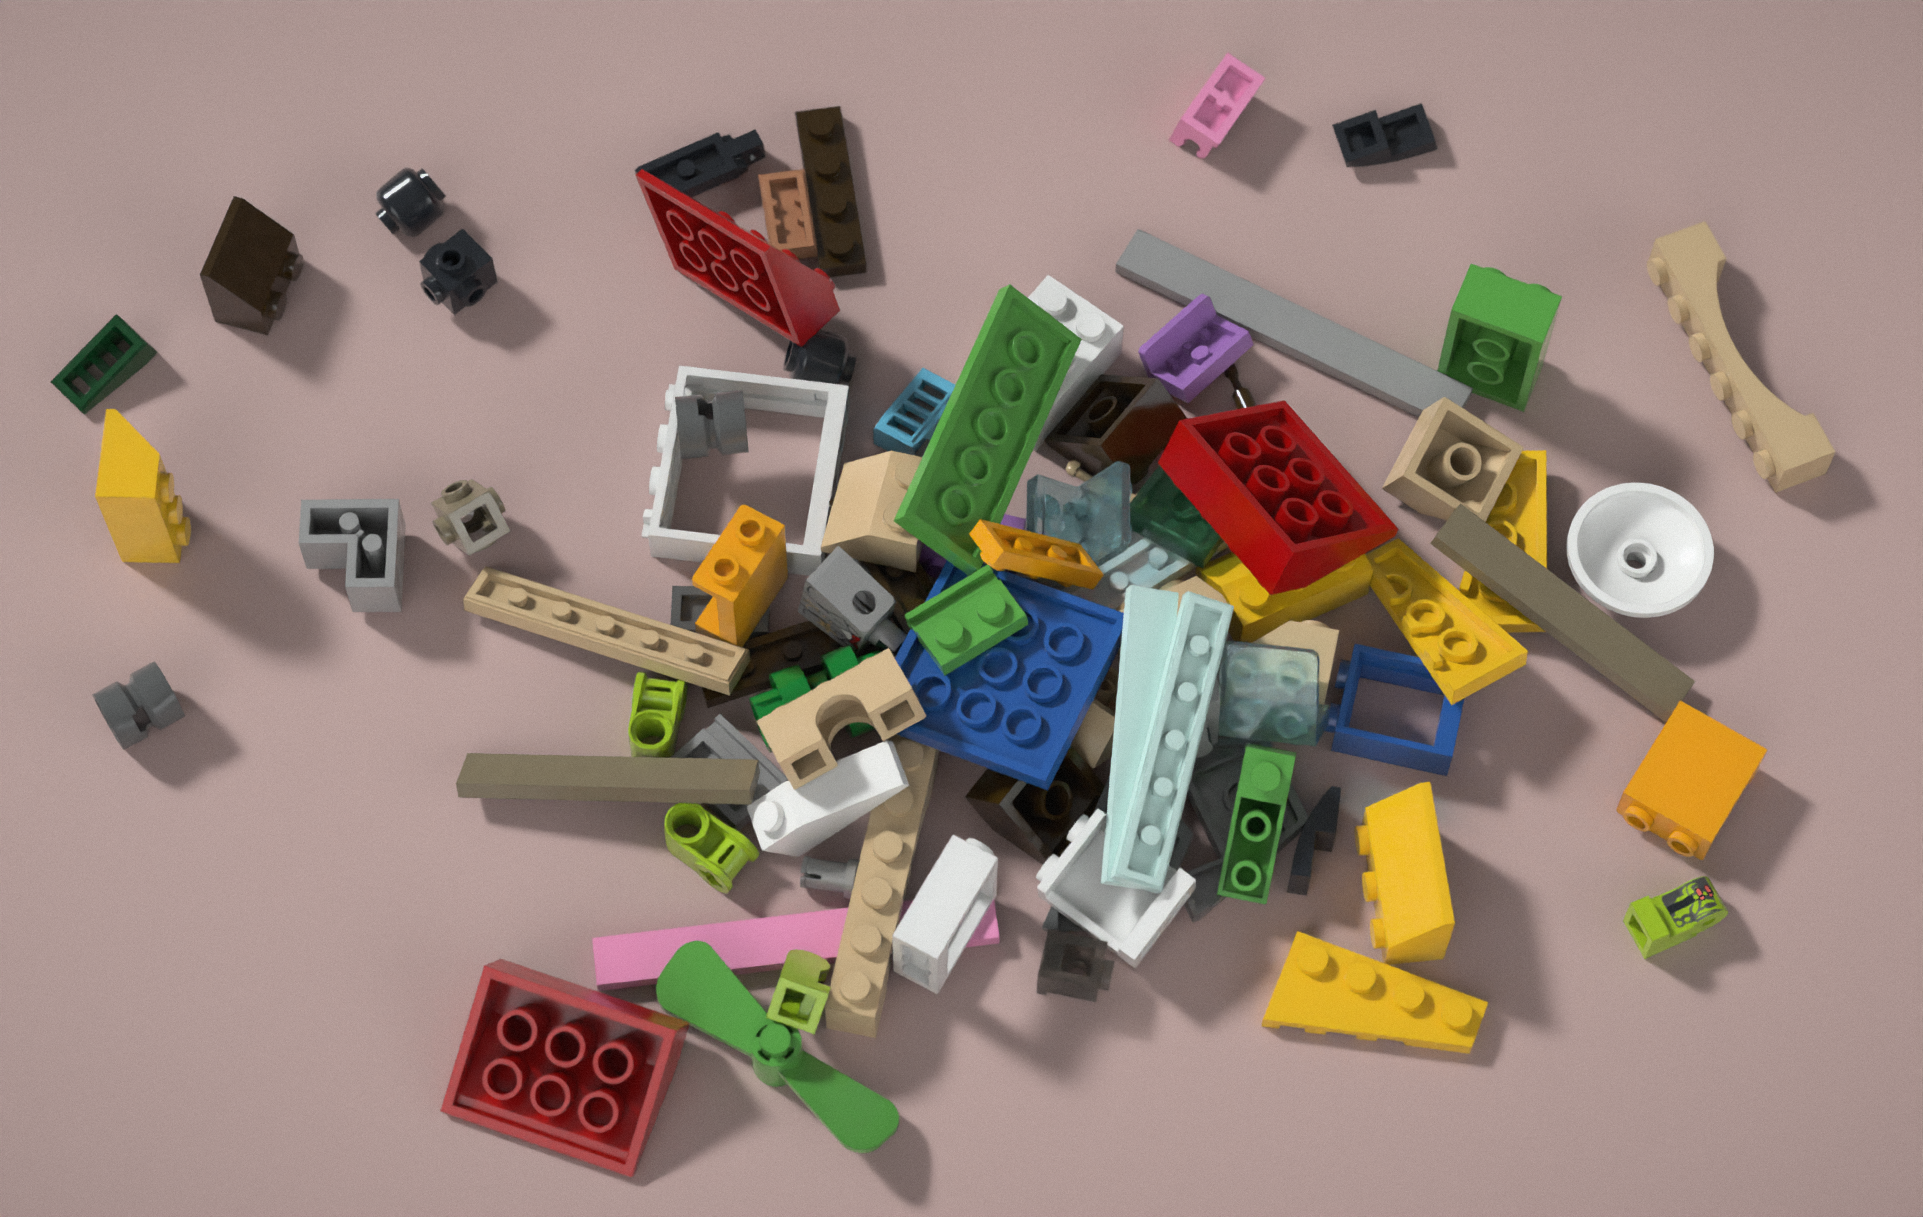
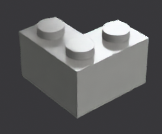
(364, 540)

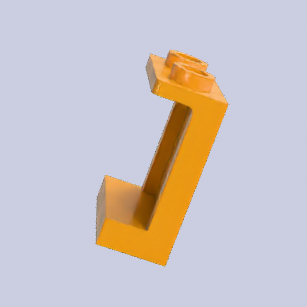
(742, 576)
(1690, 781)

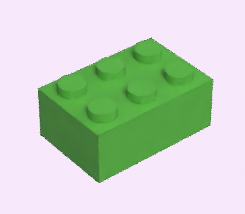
(1498, 335)

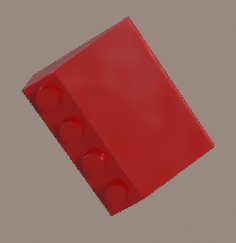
(740, 264)
(1274, 494)
(563, 1066)

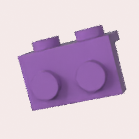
(1193, 349)

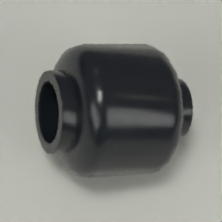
(409, 202)
(821, 359)

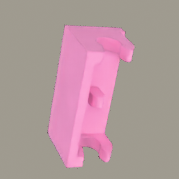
(1217, 105)

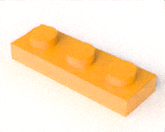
(1035, 555)

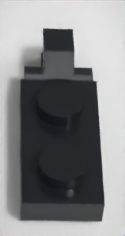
(707, 162)

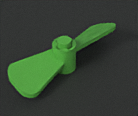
(709, 996)

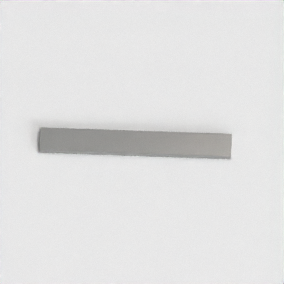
(1289, 326)

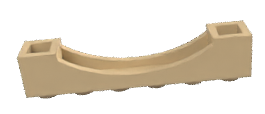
(1783, 441)
(878, 896)

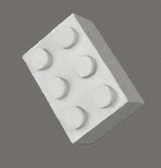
(1097, 350)

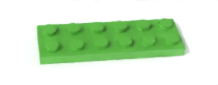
(988, 427)

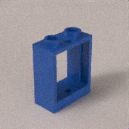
(1401, 671)

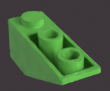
(1256, 823)

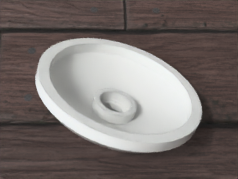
(1644, 526)

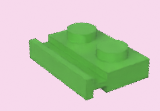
(966, 619)

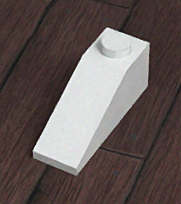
(802, 818)

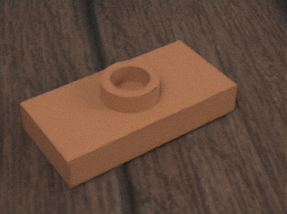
(788, 212)

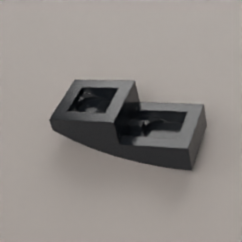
(1387, 139)
(1317, 834)

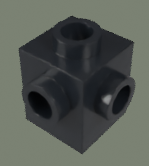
(457, 272)

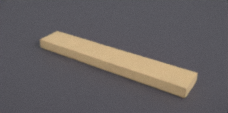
(607, 630)

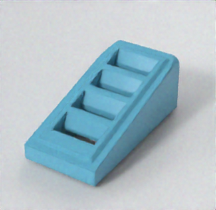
(886, 432)

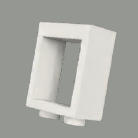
(945, 913)

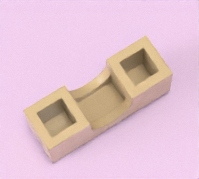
(867, 693)

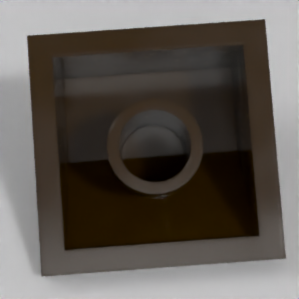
(250, 269)
(1118, 421)
(1037, 817)

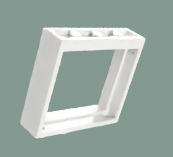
(759, 393)

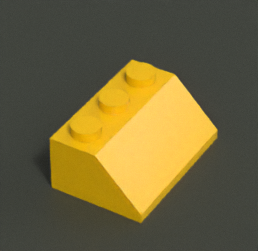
(138, 496)
(1260, 613)
(1406, 877)

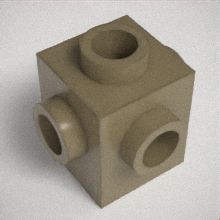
(481, 513)

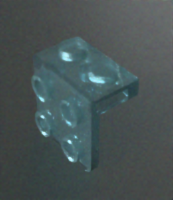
(1089, 514)
(1271, 694)

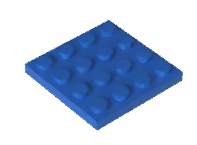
(1024, 695)

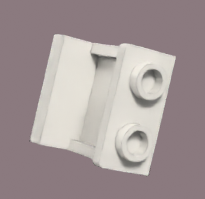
(1116, 914)

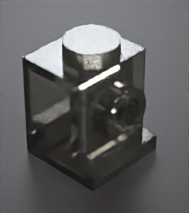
(1070, 951)

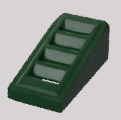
(103, 342)

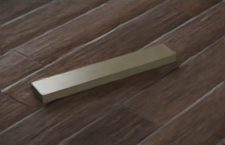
(1562, 612)
(608, 778)

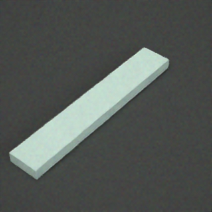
(1145, 643)
(1172, 742)

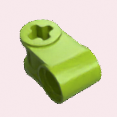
(656, 711)
(714, 852)

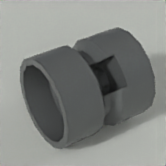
(711, 424)
(138, 705)

